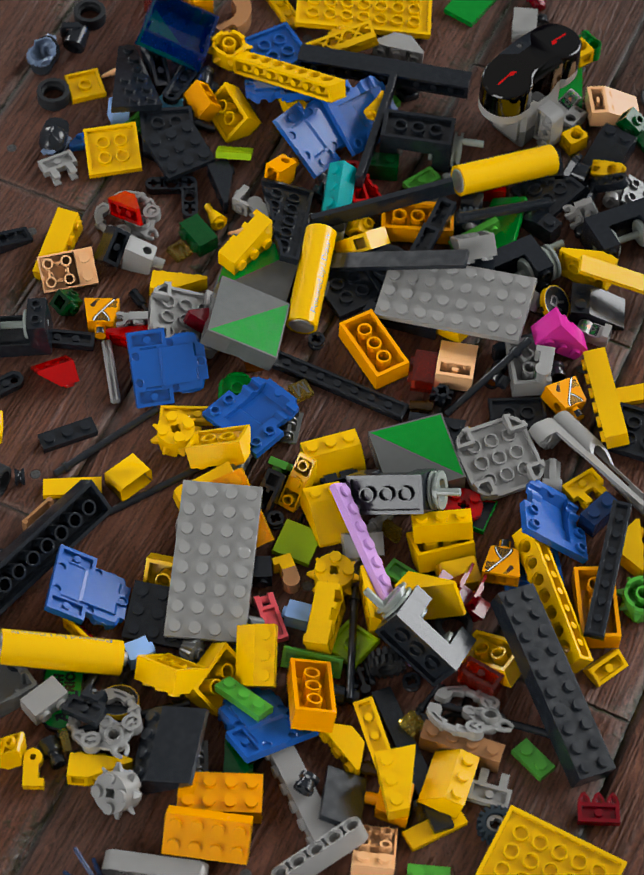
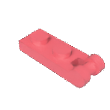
(271, 614)

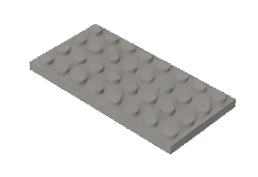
(459, 301)
(213, 561)

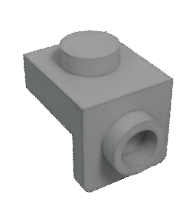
(239, 200)

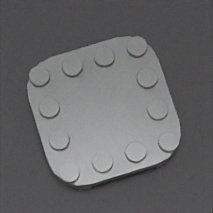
(169, 307)
(499, 457)

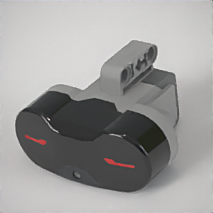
(524, 84)

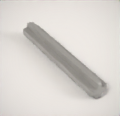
(111, 371)

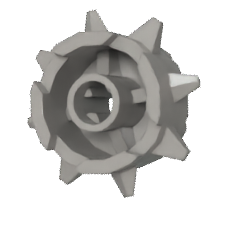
(117, 791)

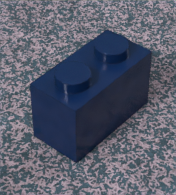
(596, 515)

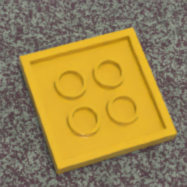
(112, 150)

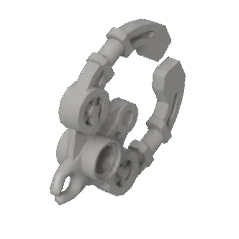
(150, 216)
(482, 719)
(112, 734)

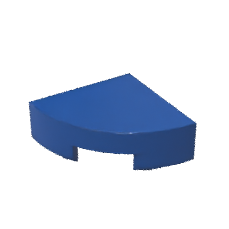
(77, 143)

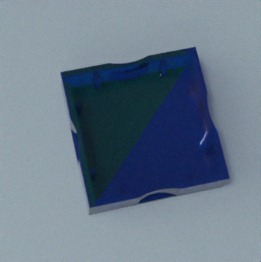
(177, 32)

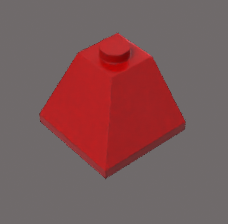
(58, 370)

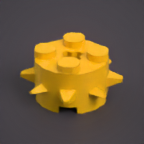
(226, 46)
(174, 433)
(335, 569)

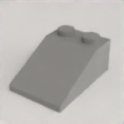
(479, 244)
(522, 372)

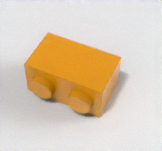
(202, 101)

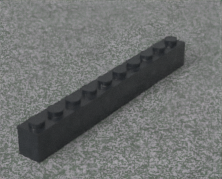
(409, 74)

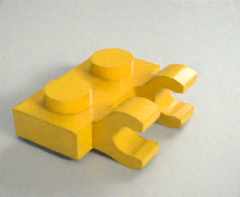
(583, 484)

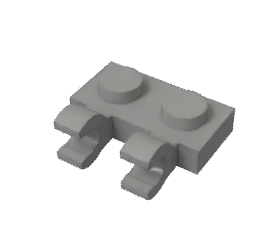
(57, 163)
(583, 208)
(133, 318)
(490, 794)

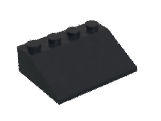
(169, 748)

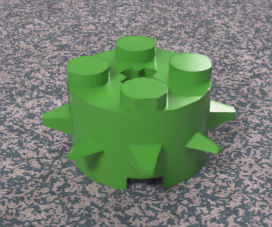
(633, 599)

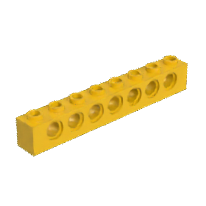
(289, 76)
(544, 574)

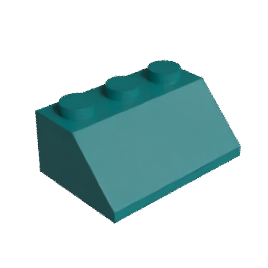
(339, 185)

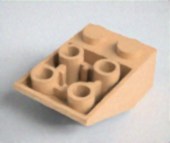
(607, 105)
(68, 270)
(456, 365)
(377, 853)

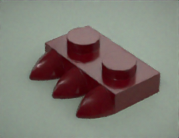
(598, 811)

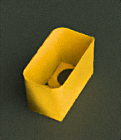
(128, 477)
(458, 567)

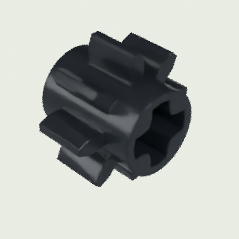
(441, 395)

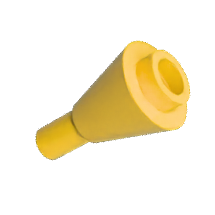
(371, 111)
(216, 219)

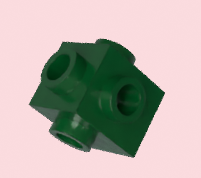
(631, 122)
(66, 302)

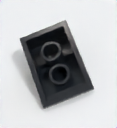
(611, 145)
(596, 306)

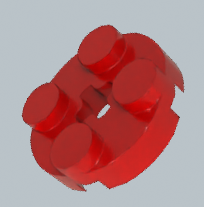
(467, 497)

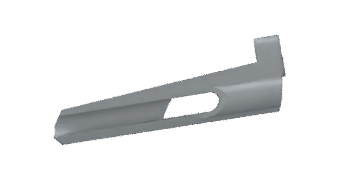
(581, 440)

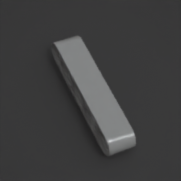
(325, 849)
(135, 863)

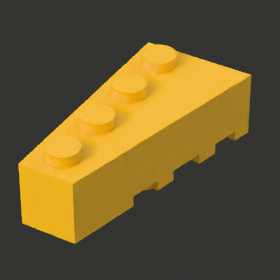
(61, 236)

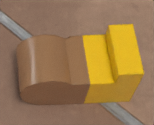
(286, 567)

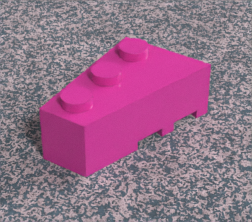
(559, 332)

